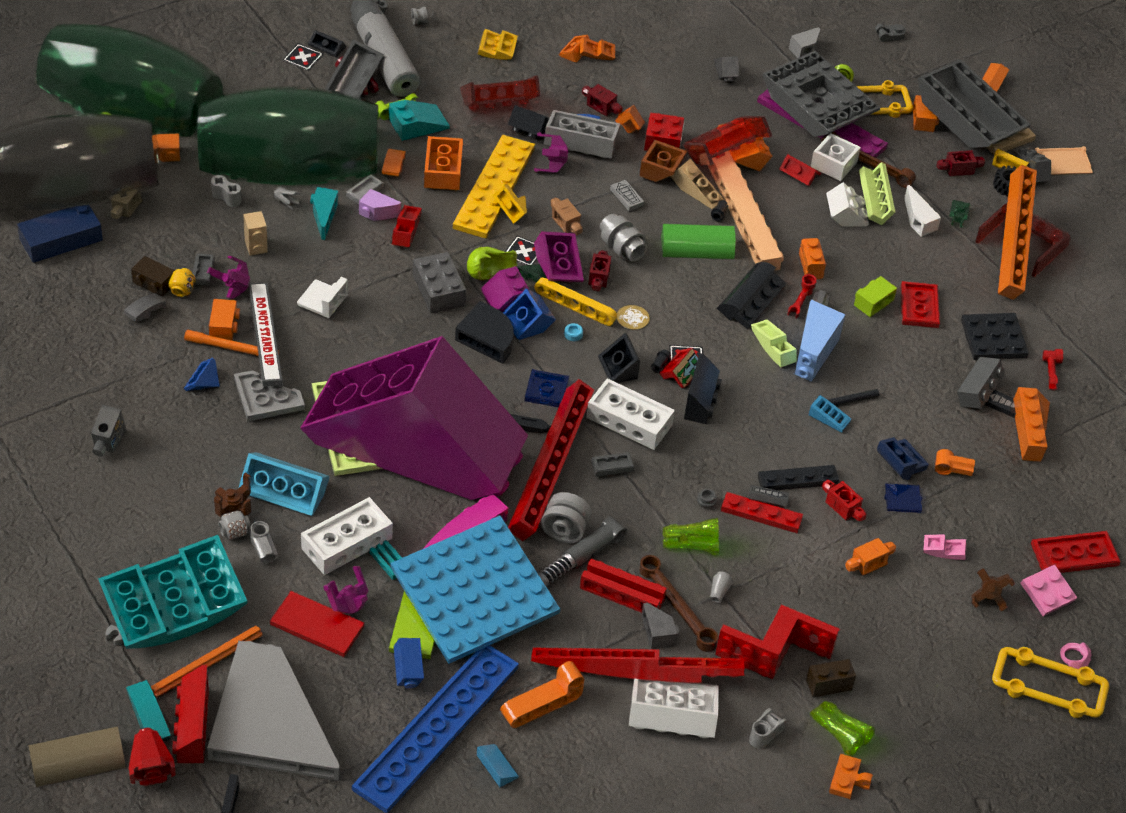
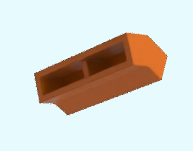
(995, 75)

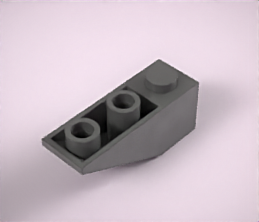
(1036, 162)

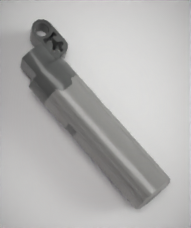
(379, 35)

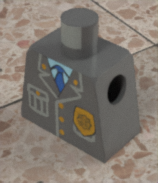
(107, 430)

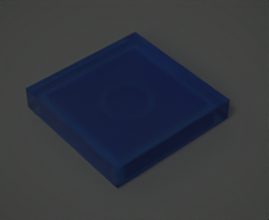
(546, 388)

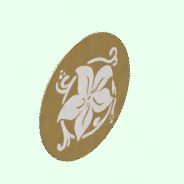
(633, 317)

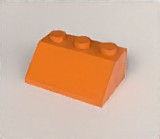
(752, 155)

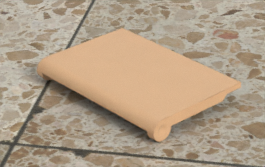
(1067, 160)

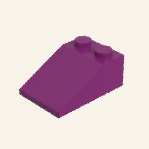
(559, 256)

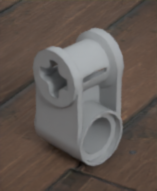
(766, 729)

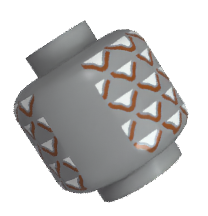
(234, 525)

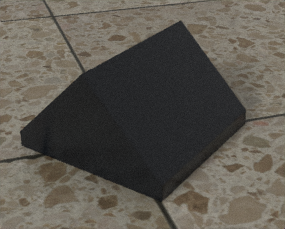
(620, 360)

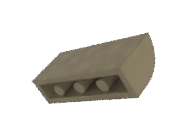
(77, 756)

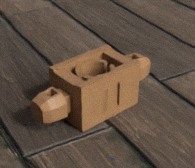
(566, 216)

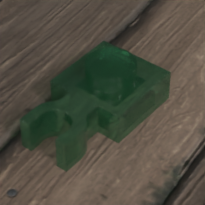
(959, 212)

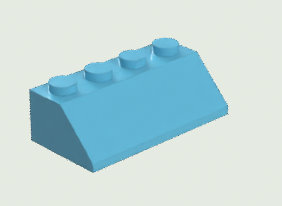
(285, 483)

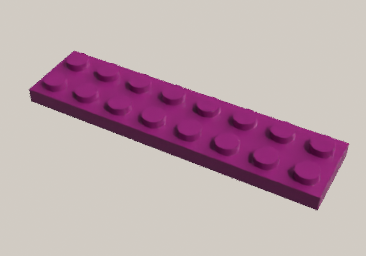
(868, 142)

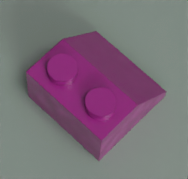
(504, 288)

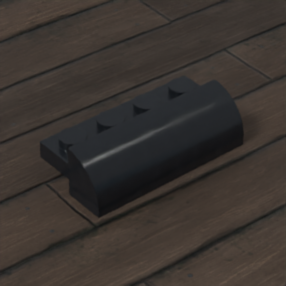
(752, 294)

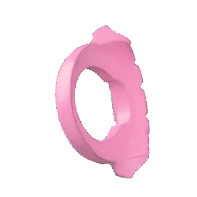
(1083, 649)

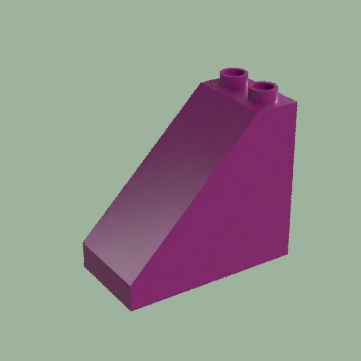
(420, 418)

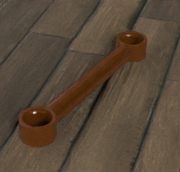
(892, 171)
(679, 604)

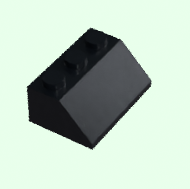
(702, 391)

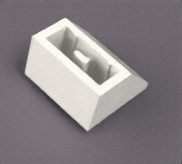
(847, 207)

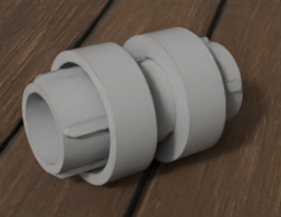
(623, 237)

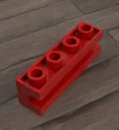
(621, 586)

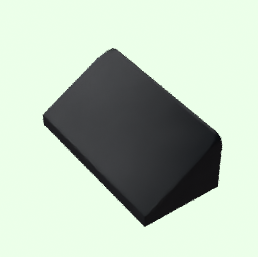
(326, 43)

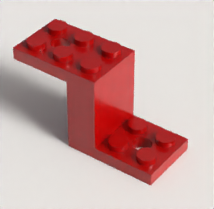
(786, 628)

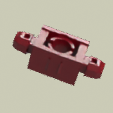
(602, 100)
(960, 163)
(599, 278)

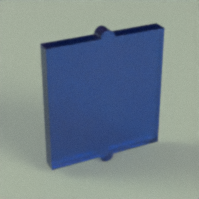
(903, 498)

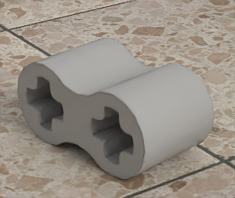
(226, 191)

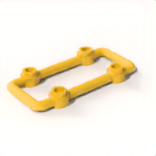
(889, 88)
(1084, 675)

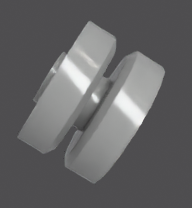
(566, 517)

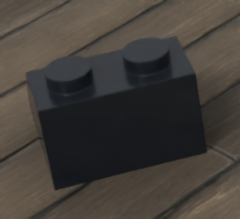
(528, 121)

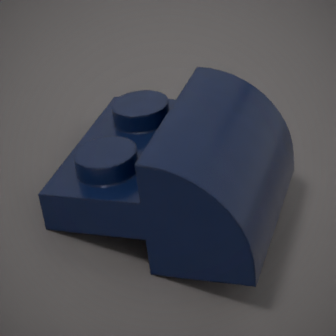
(902, 457)

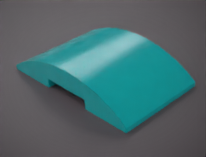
(174, 595)

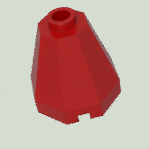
(150, 759)

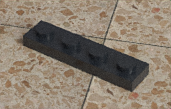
(797, 477)

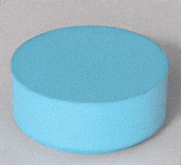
(573, 332)

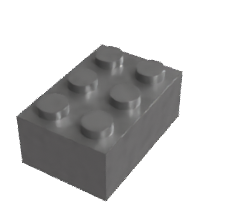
(439, 282)

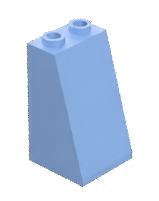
(819, 338)

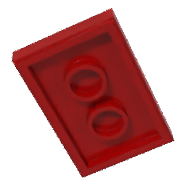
(920, 304)

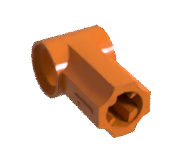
(948, 463)

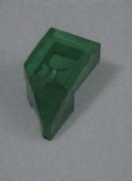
(532, 271)

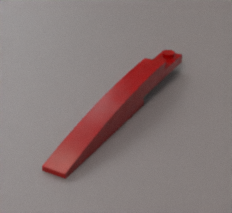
(640, 664)

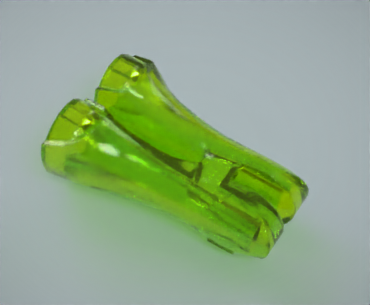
(697, 535)
(846, 729)

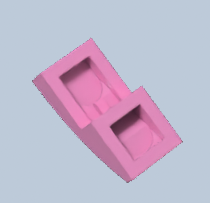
(940, 547)

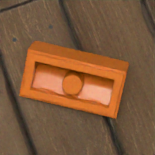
(572, 49)

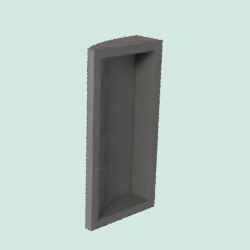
(355, 69)

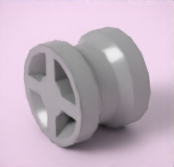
(419, 15)

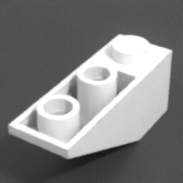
(921, 215)

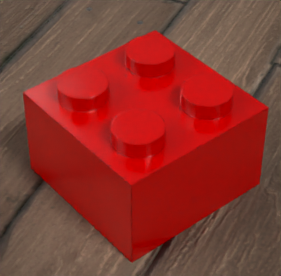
(664, 129)

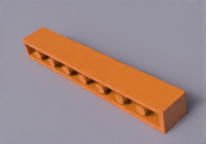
(1017, 232)

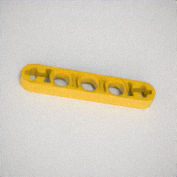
(602, 312)

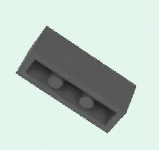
(980, 382)

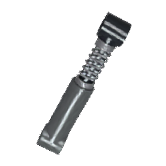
(608, 532)

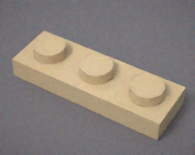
(1013, 141)

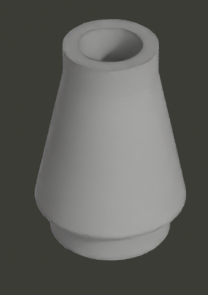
(721, 583)

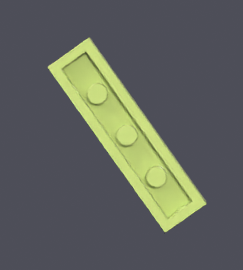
(874, 197)

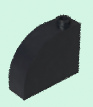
(486, 332)

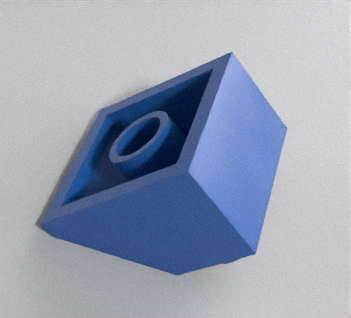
(529, 315)

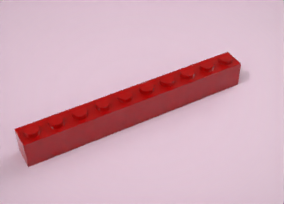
(550, 460)

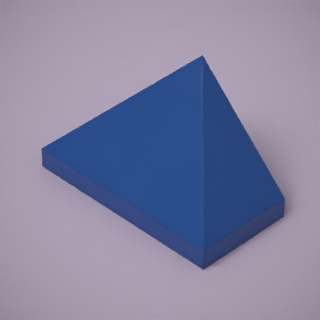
(204, 376)

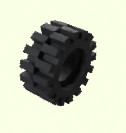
(1001, 177)

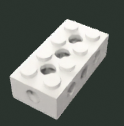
(630, 414)
(346, 535)

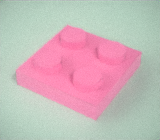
(1048, 590)

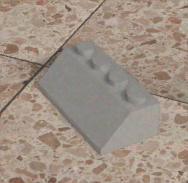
(583, 133)

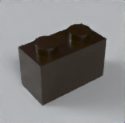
(152, 276)
(831, 678)

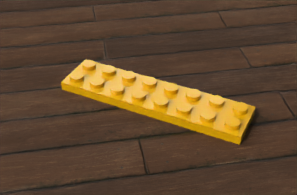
(502, 168)

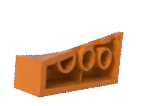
(1031, 422)

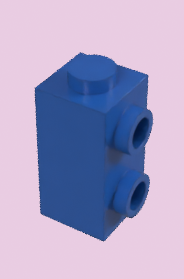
(408, 662)

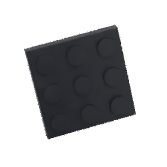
(994, 336)

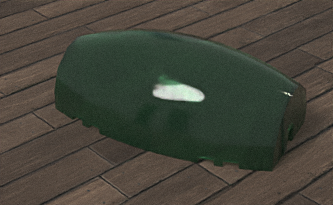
(125, 75)
(288, 135)

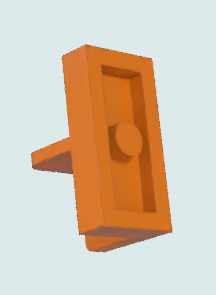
(630, 119)

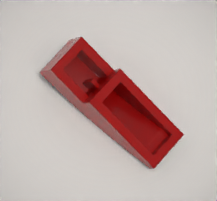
(406, 226)

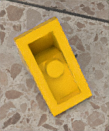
(510, 203)

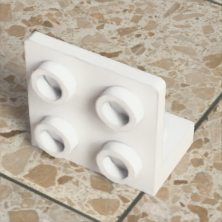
(323, 297)

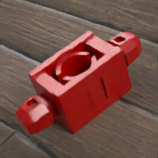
(844, 500)

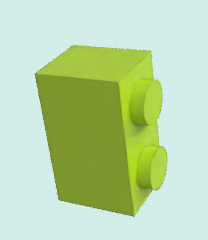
(875, 296)

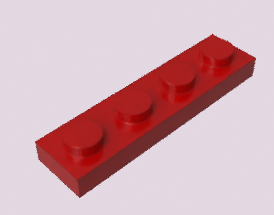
(761, 512)

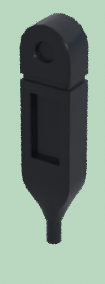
(531, 424)

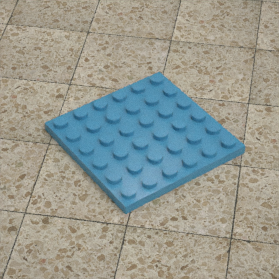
(474, 589)

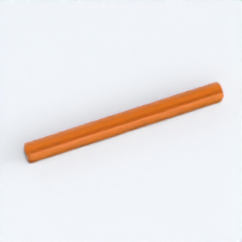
(209, 659)

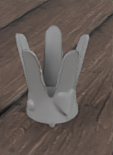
(281, 194)

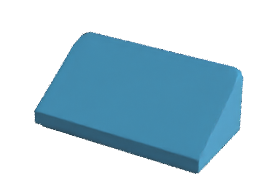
(496, 764)

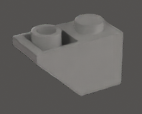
(804, 42)

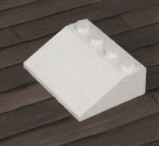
(675, 707)

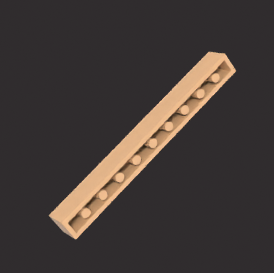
(745, 211)

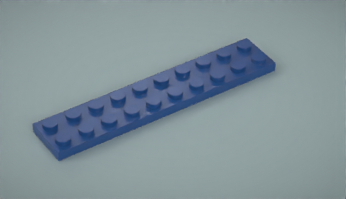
(434, 728)

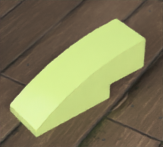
(775, 343)

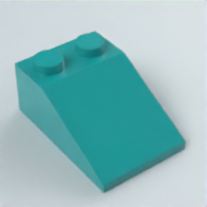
(416, 119)

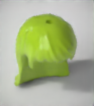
(487, 261)

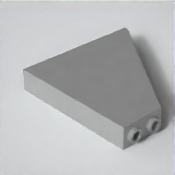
(268, 719)

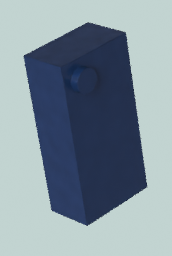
(59, 232)

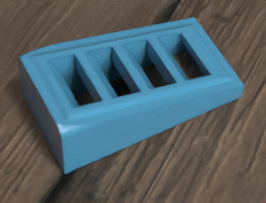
(821, 406)

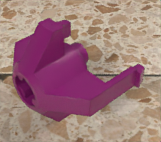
(556, 154)
(236, 279)
(350, 598)

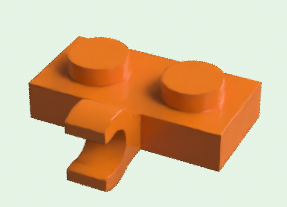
(847, 776)

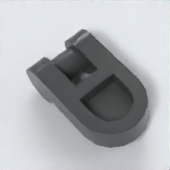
(890, 32)

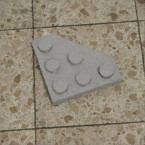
(266, 401)

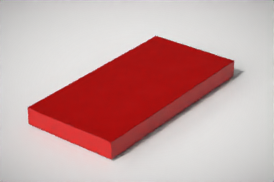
(1076, 552)
(317, 624)

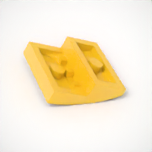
(497, 45)

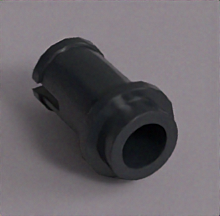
(719, 212)
(662, 358)

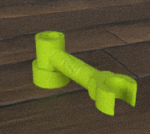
(384, 108)

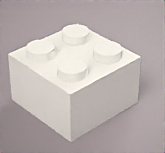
(835, 157)

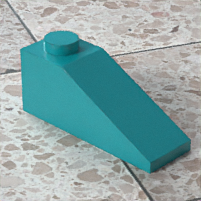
(324, 207)

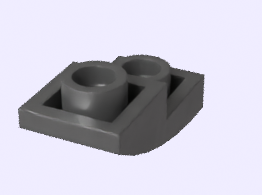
(142, 307)

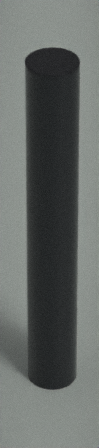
(854, 397)

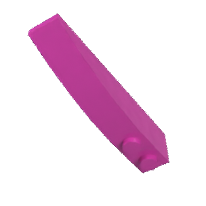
(484, 510)

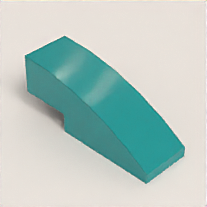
(147, 709)

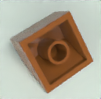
(661, 161)

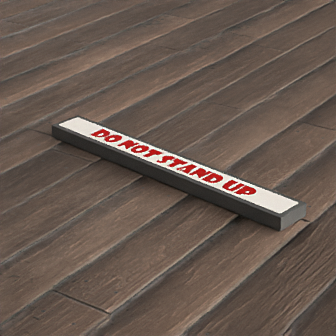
(265, 334)

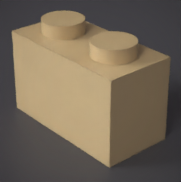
(255, 233)

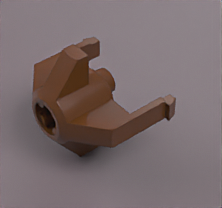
(234, 500)
(992, 589)

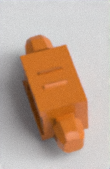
(870, 556)

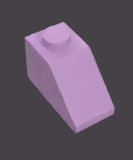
(378, 206)

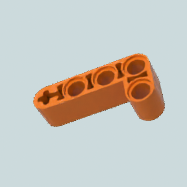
(545, 698)

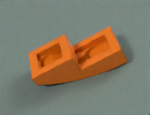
(598, 50)
(393, 162)

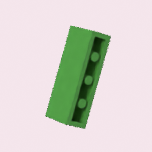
(698, 241)

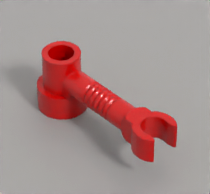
(808, 284)
(1053, 357)

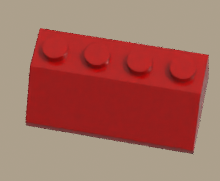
(192, 717)

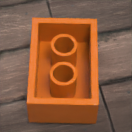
(443, 163)

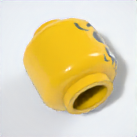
(182, 282)

